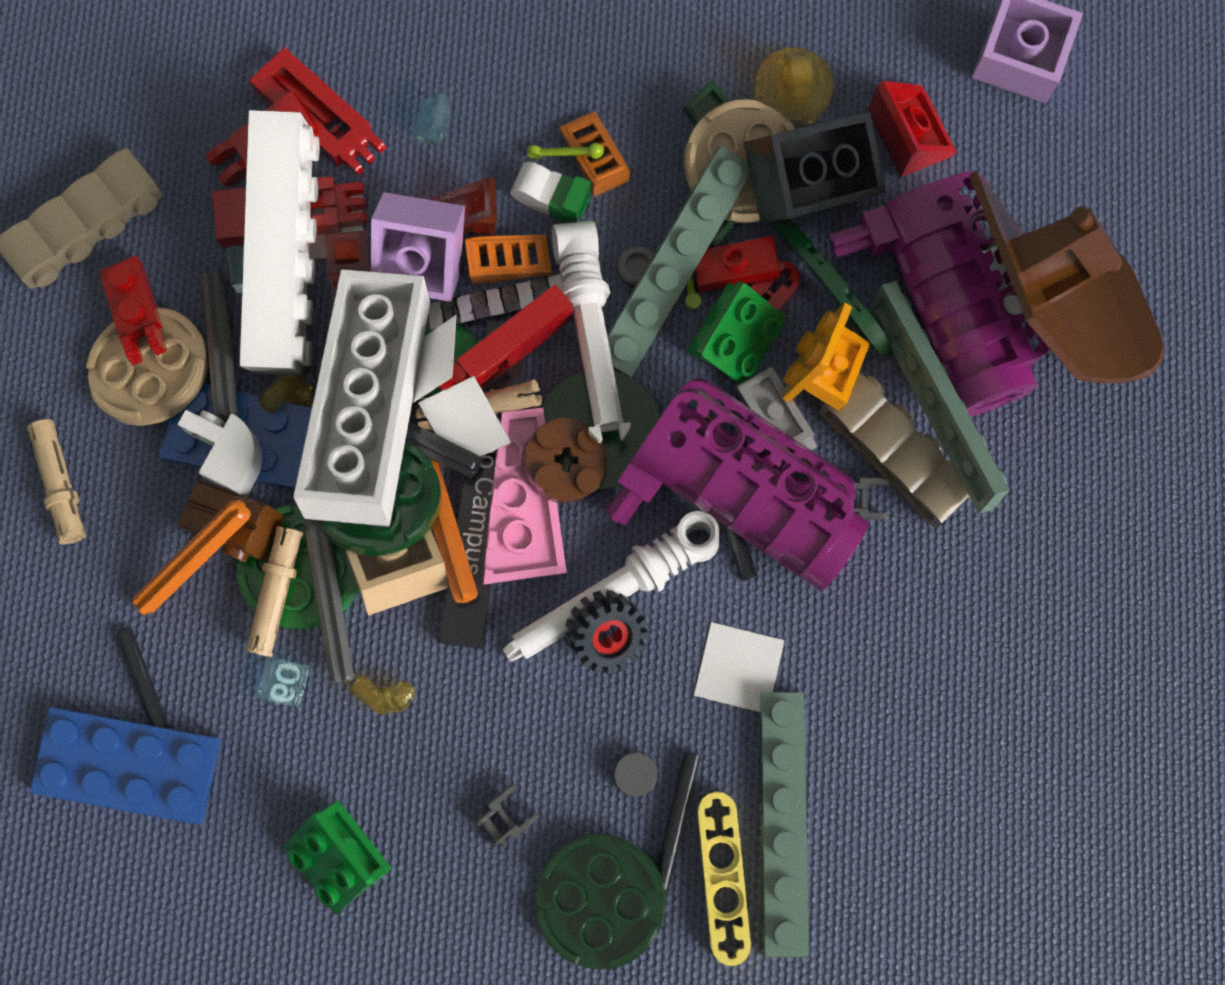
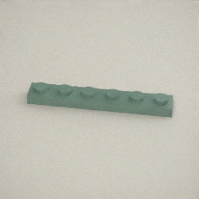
(676, 259)
(939, 399)
(784, 825)

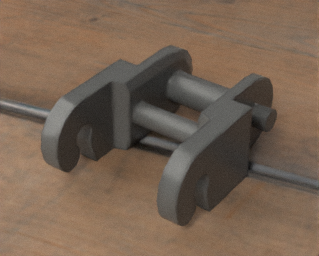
(861, 485)
(514, 830)

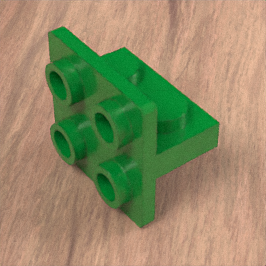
(737, 332)
(335, 857)

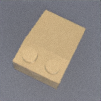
(399, 576)

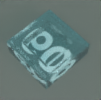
(283, 682)

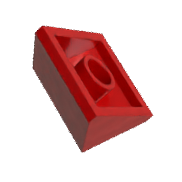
(909, 126)

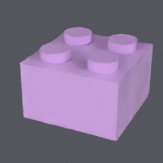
(1027, 47)
(419, 240)

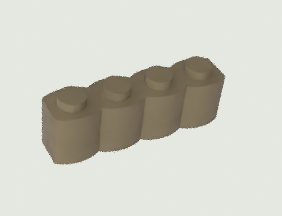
(76, 220)
(898, 451)

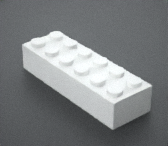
(278, 243)
(363, 398)

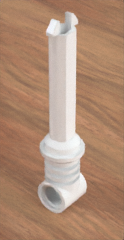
(577, 256)
(643, 571)

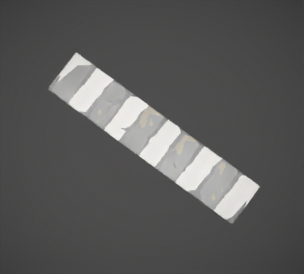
(489, 302)

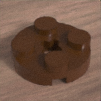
(547, 476)

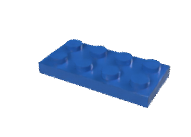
(279, 435)
(125, 765)

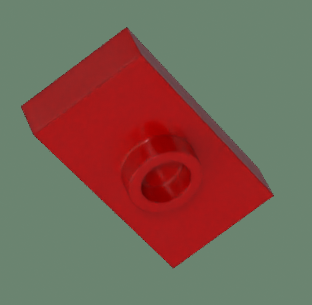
(735, 262)

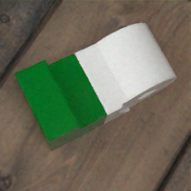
(552, 192)

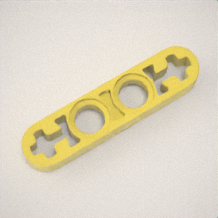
(717, 878)

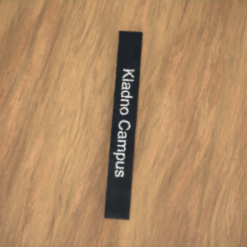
(466, 622)

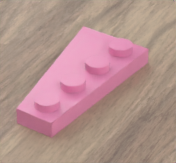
(522, 525)

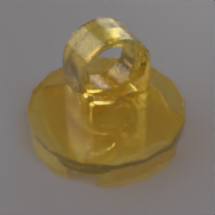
(795, 84)

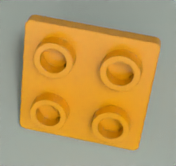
(827, 361)

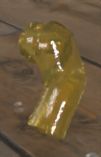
(287, 389)
(383, 700)

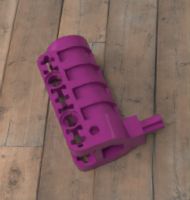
(953, 288)
(745, 489)

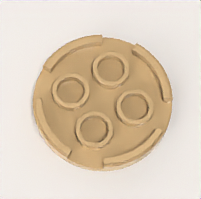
(730, 127)
(159, 384)

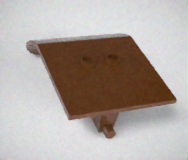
(1077, 293)

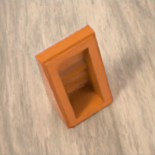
(605, 180)
(495, 273)

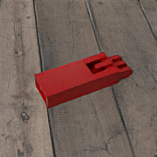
(288, 73)
(334, 198)
(513, 339)

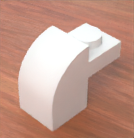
(235, 450)

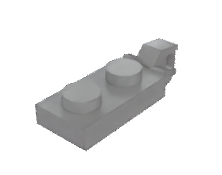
(764, 396)

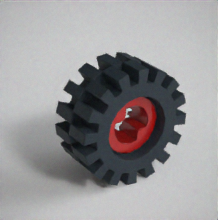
(598, 617)

